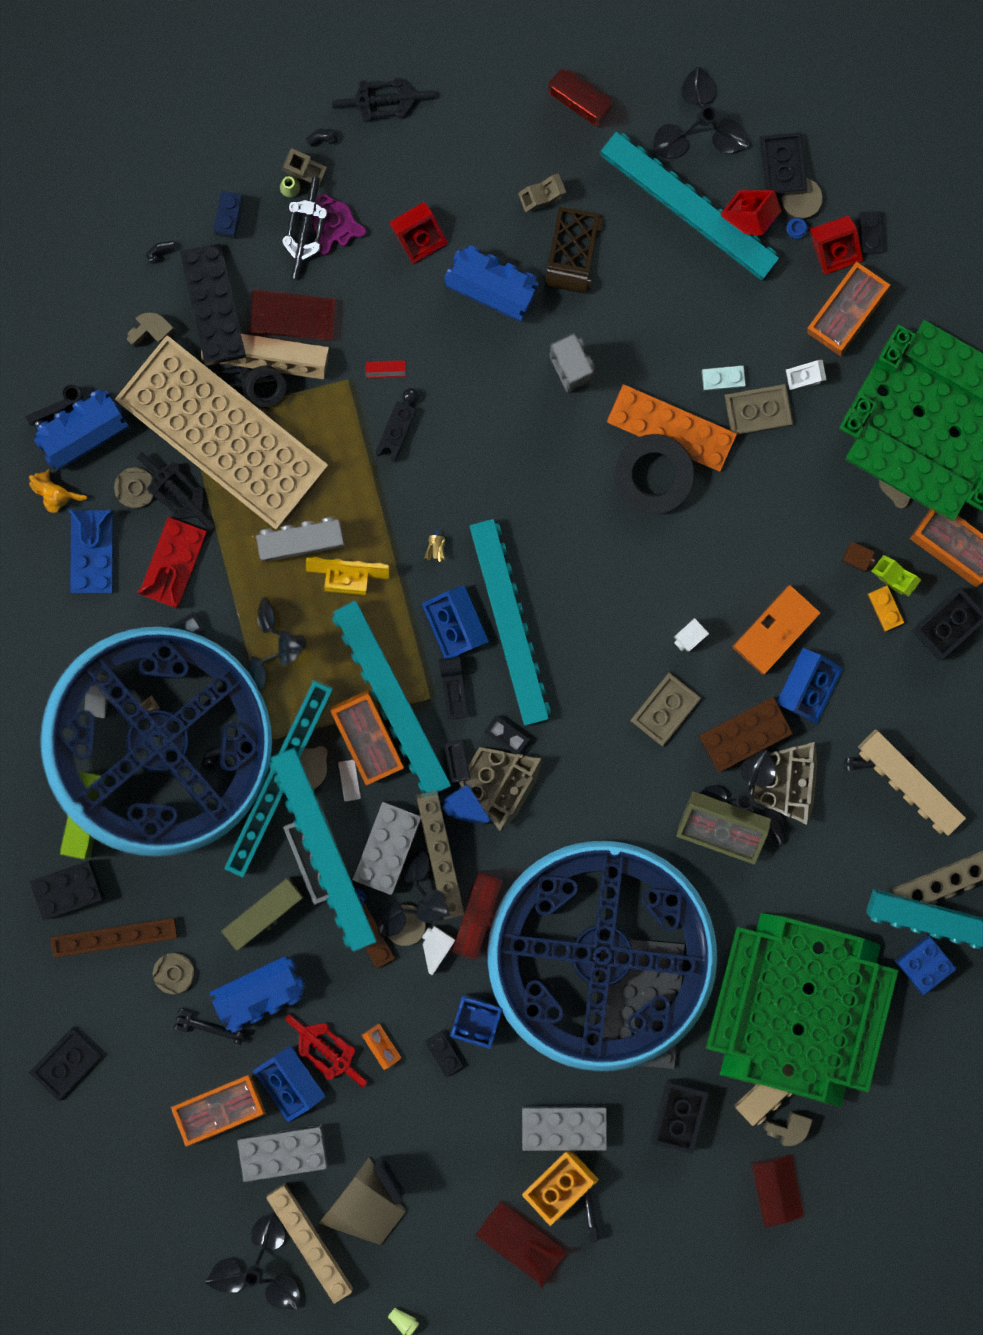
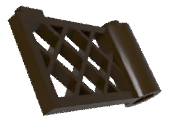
(563, 275)

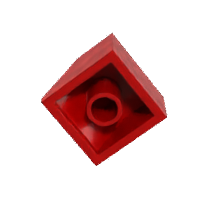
(752, 211)
(418, 232)
(836, 244)

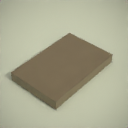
(758, 409)
(665, 709)

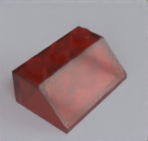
(579, 97)
(777, 1190)

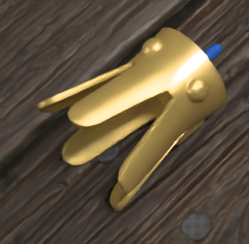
(435, 547)

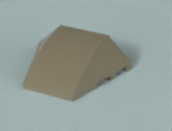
(502, 782)
(793, 785)
(364, 1208)

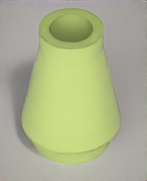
(292, 190)
(403, 1321)

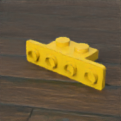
(347, 575)

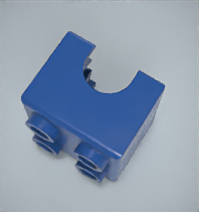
(925, 964)
(476, 1021)

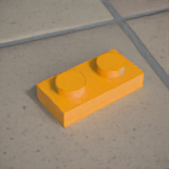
(885, 608)

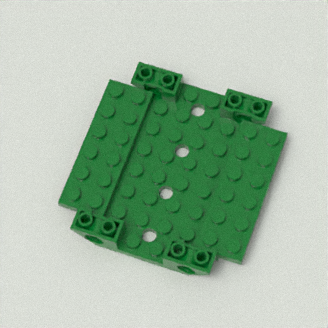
(918, 452)
(766, 998)

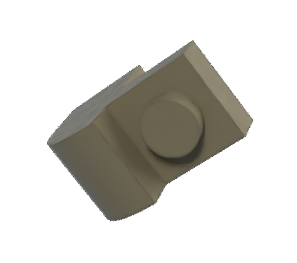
(301, 167)
(542, 194)
(149, 324)
(794, 1131)

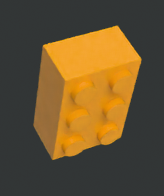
(560, 1187)

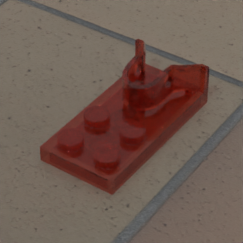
(292, 315)
(521, 1243)

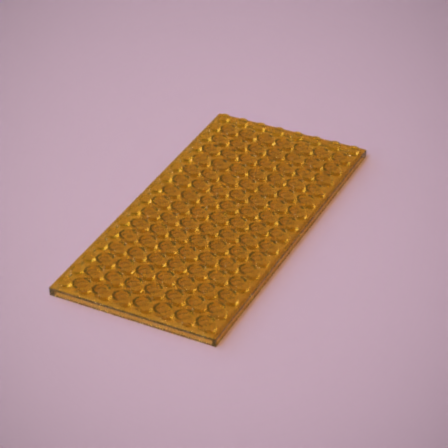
(329, 427)

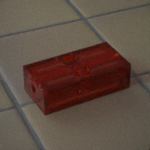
(477, 915)

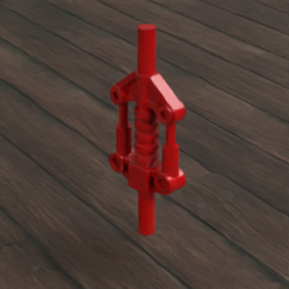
(341, 1064)

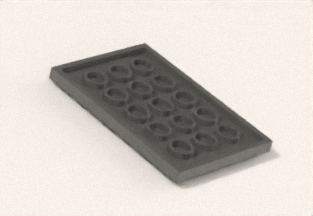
(635, 991)

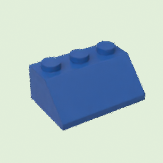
(454, 622)
(809, 685)
(464, 807)
(289, 1083)

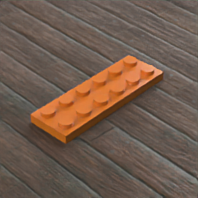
(648, 415)

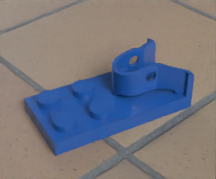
(91, 551)

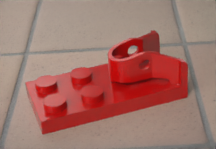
(173, 562)

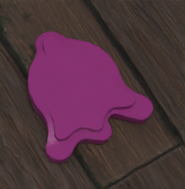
(339, 225)

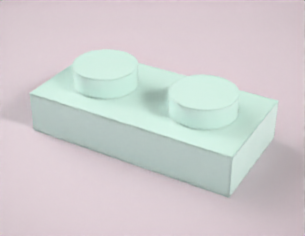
(723, 378)

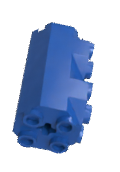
(490, 283)
(81, 430)
(257, 993)

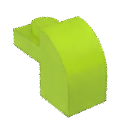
(895, 576)

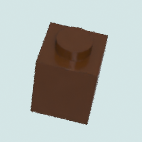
(858, 557)

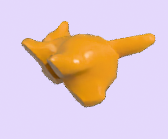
(53, 495)

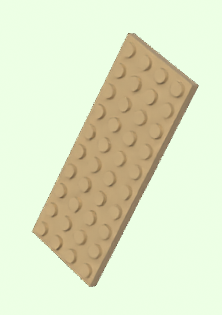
(221, 432)

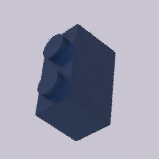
(228, 214)

